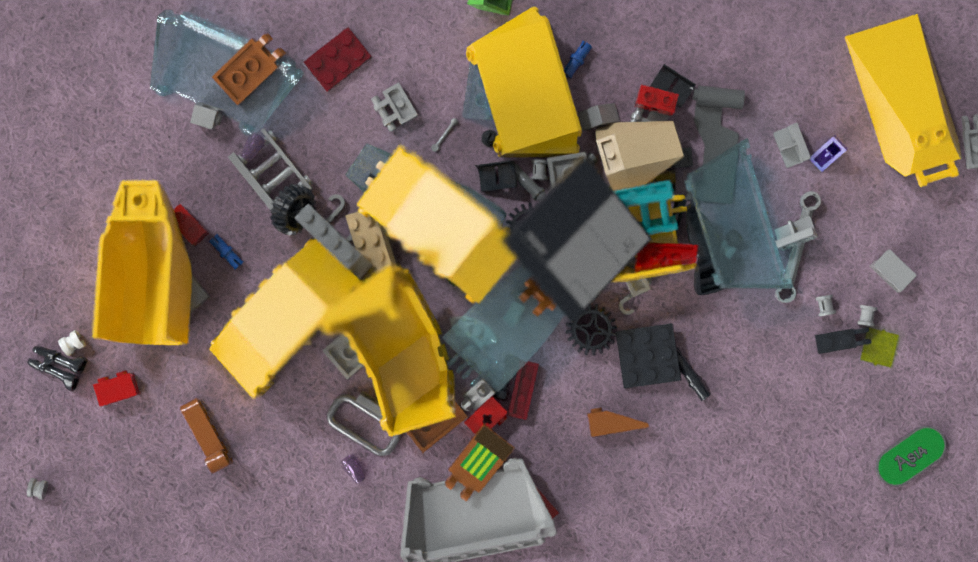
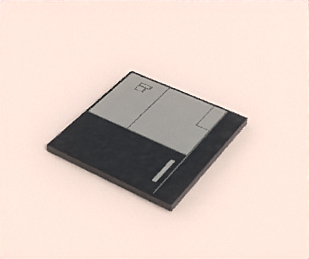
(576, 239)

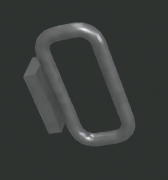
(371, 407)

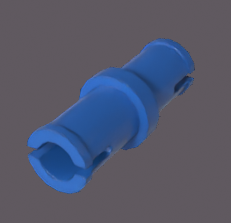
(577, 59)
(226, 251)

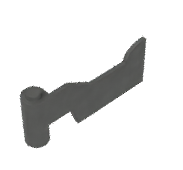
(708, 120)

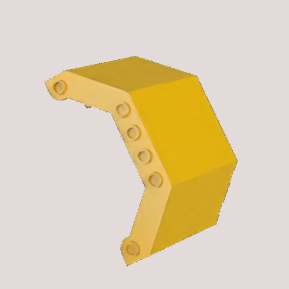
(438, 224)
(281, 316)
(399, 347)

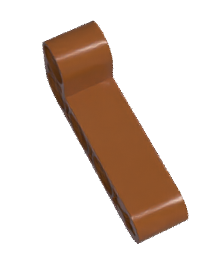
(206, 435)

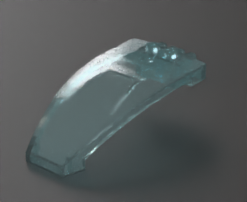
(501, 332)

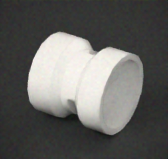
(71, 343)

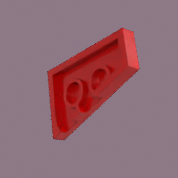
(665, 255)

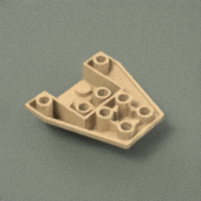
(637, 151)

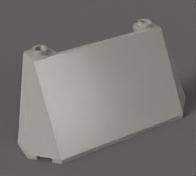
(495, 521)

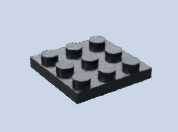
(648, 355)

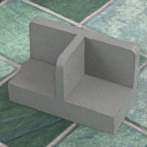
(791, 145)
(795, 233)
(893, 271)

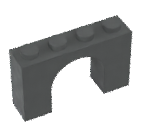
(333, 242)

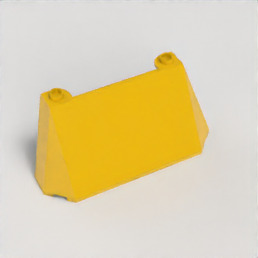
(527, 88)

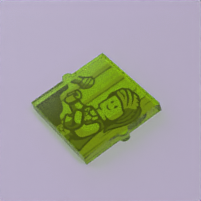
(881, 349)

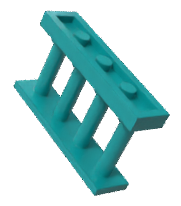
(650, 193)

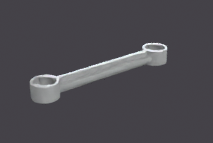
(796, 252)

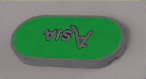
(910, 456)

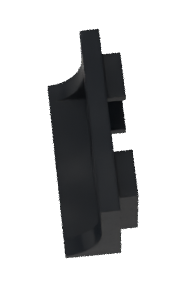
(665, 79)
(488, 175)

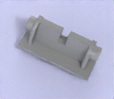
(477, 395)

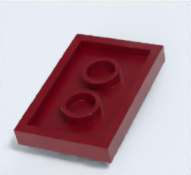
(337, 59)

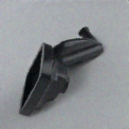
(704, 271)

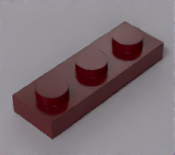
(523, 391)

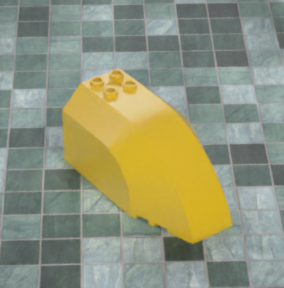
(142, 271)

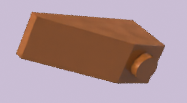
(607, 422)

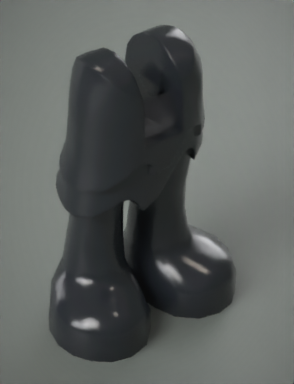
(53, 357)

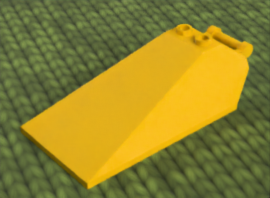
(905, 99)

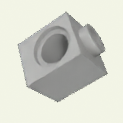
(206, 115)

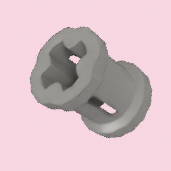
(539, 169)
(825, 305)
(867, 315)

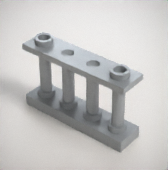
(252, 175)

